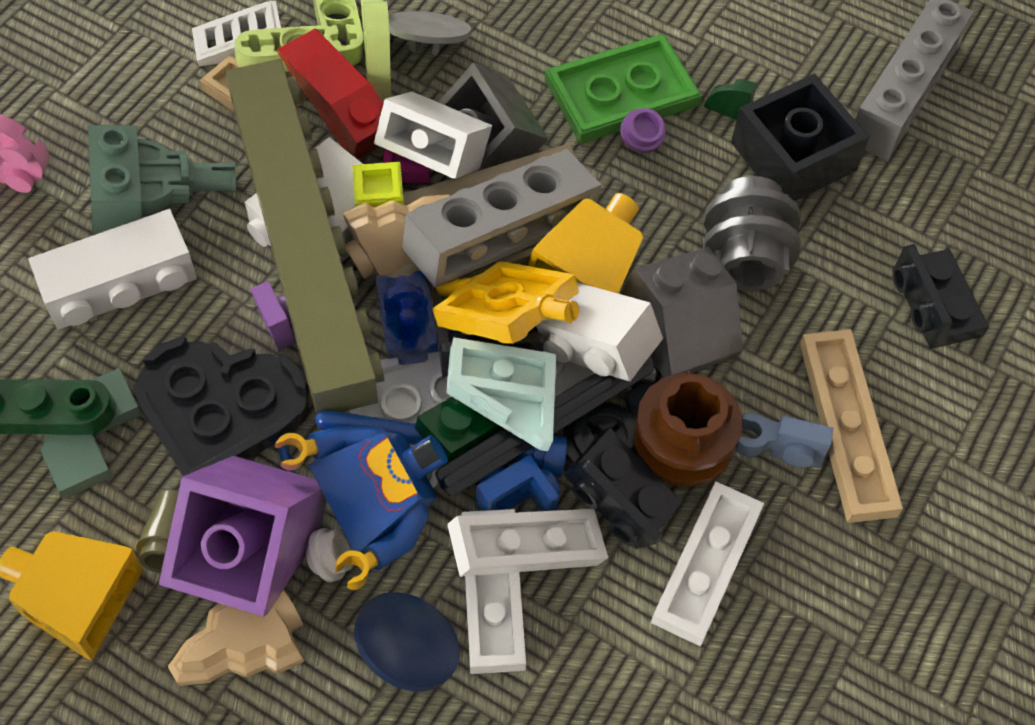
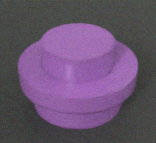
(643, 130)

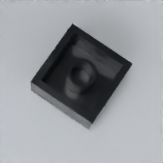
(799, 137)

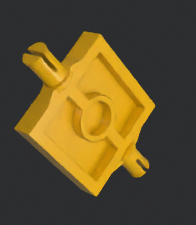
(507, 301)

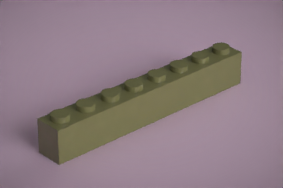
(302, 241)

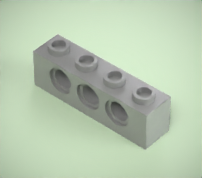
(912, 75)
(495, 216)

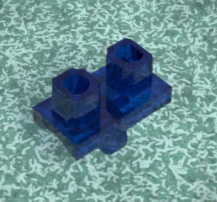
(407, 318)

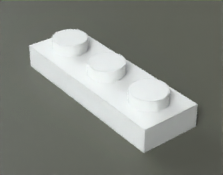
(526, 541)
(707, 564)
(495, 619)

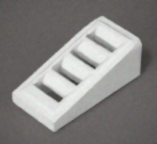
(253, 18)

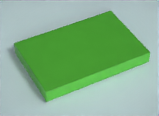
(608, 85)

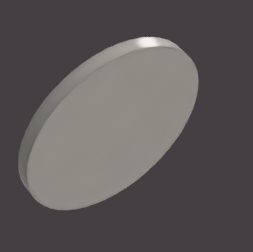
(428, 28)

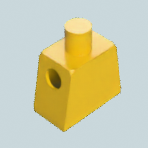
(592, 243)
(72, 587)

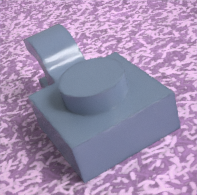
(791, 439)

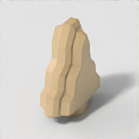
(379, 235)
(240, 644)

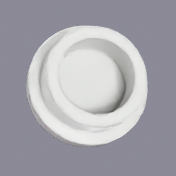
(323, 552)

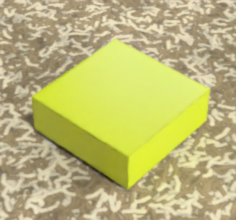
(377, 183)

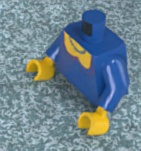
(373, 489)

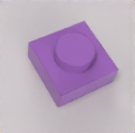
(274, 314)

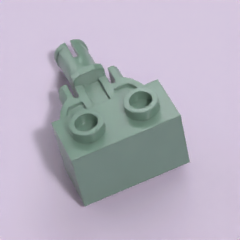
(143, 177)

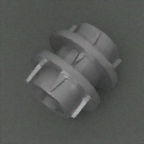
(753, 231)

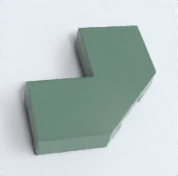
(77, 459)

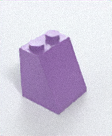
(240, 533)

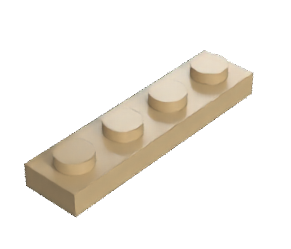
(857, 444)

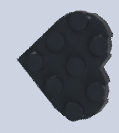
(217, 402)

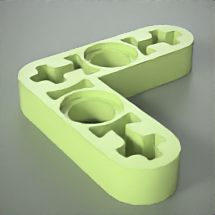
(267, 40)
(377, 46)

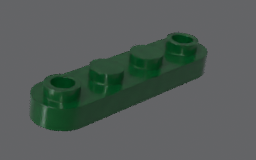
(53, 407)

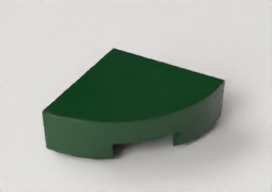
(730, 97)

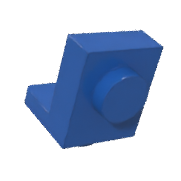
(515, 484)

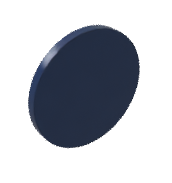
(406, 641)

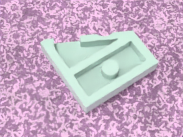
(506, 386)

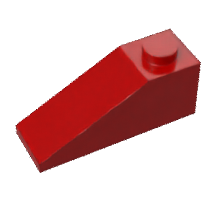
(335, 90)

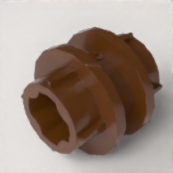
(687, 429)

